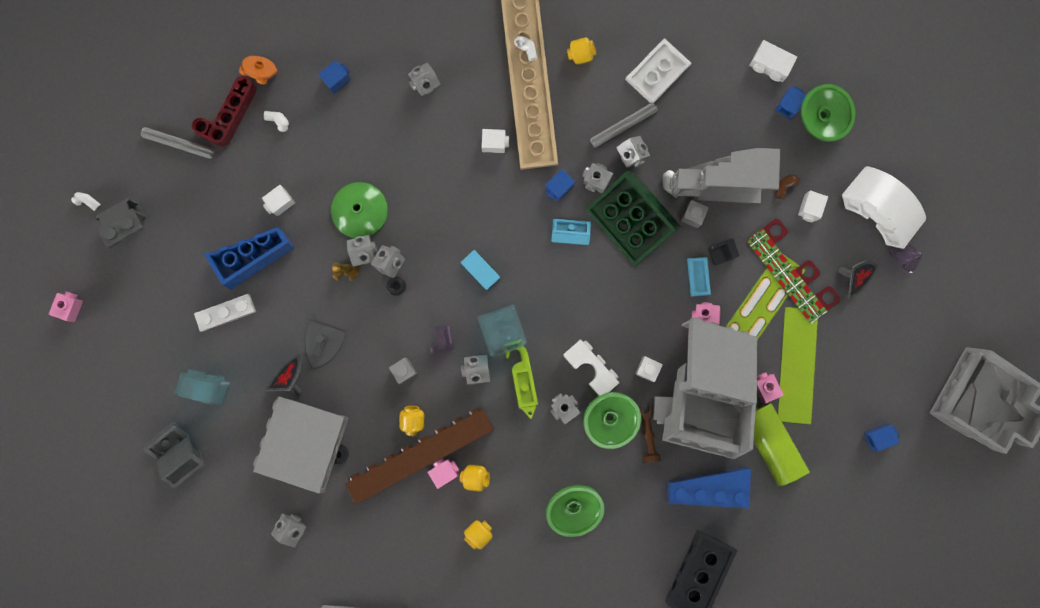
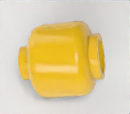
(581, 50)
(411, 420)
(475, 478)
(478, 534)

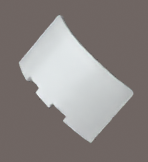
(887, 203)

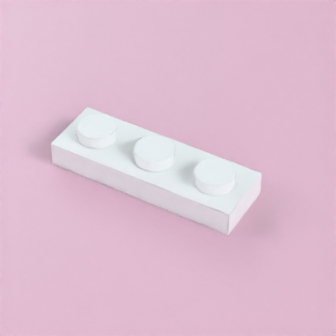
(225, 312)

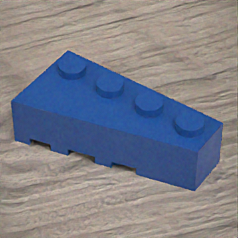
(247, 257)
(720, 489)

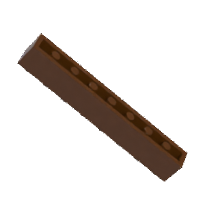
(418, 457)

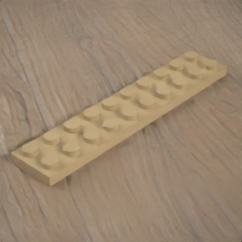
(529, 86)

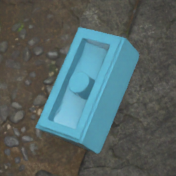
(571, 231)

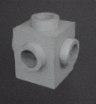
(423, 79)
(633, 152)
(601, 173)
(361, 250)
(388, 260)
(476, 369)
(571, 411)
(288, 530)

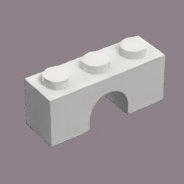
(581, 353)

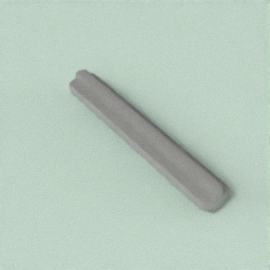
(623, 125)
(177, 142)

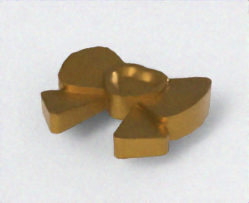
(346, 269)

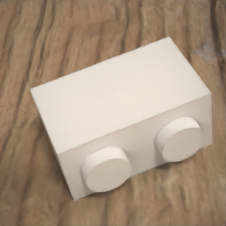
(773, 61)

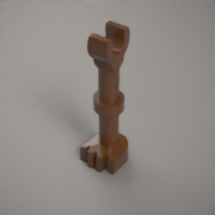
(649, 435)

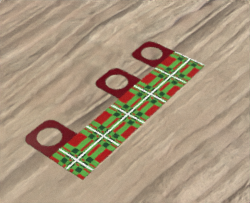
(789, 278)

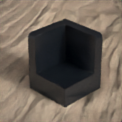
(723, 251)

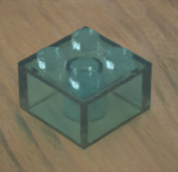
(502, 330)
(202, 388)

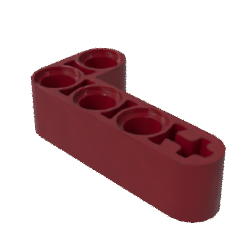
(227, 109)

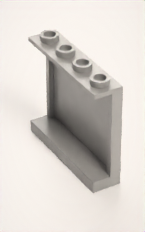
(721, 363)
(300, 444)

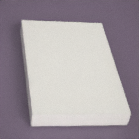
(658, 71)

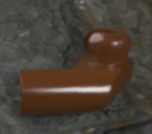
(786, 182)

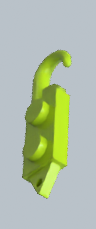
(524, 383)

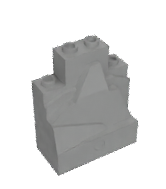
(731, 177)
(990, 401)
(709, 423)

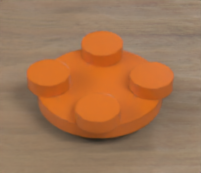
(258, 68)

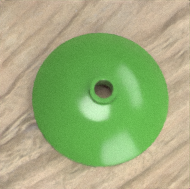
(837, 112)
(368, 219)
(617, 429)
(575, 518)

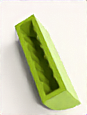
(777, 446)

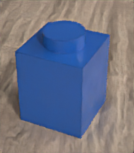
(335, 76)
(791, 102)
(559, 185)
(882, 437)

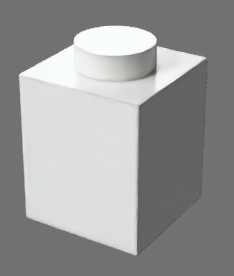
(494, 140)
(277, 201)
(812, 206)
(648, 369)

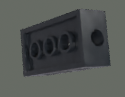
(695, 563)

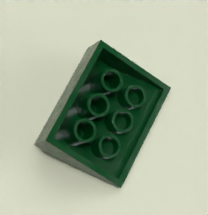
(632, 217)

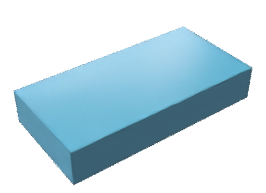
(480, 270)
(699, 276)

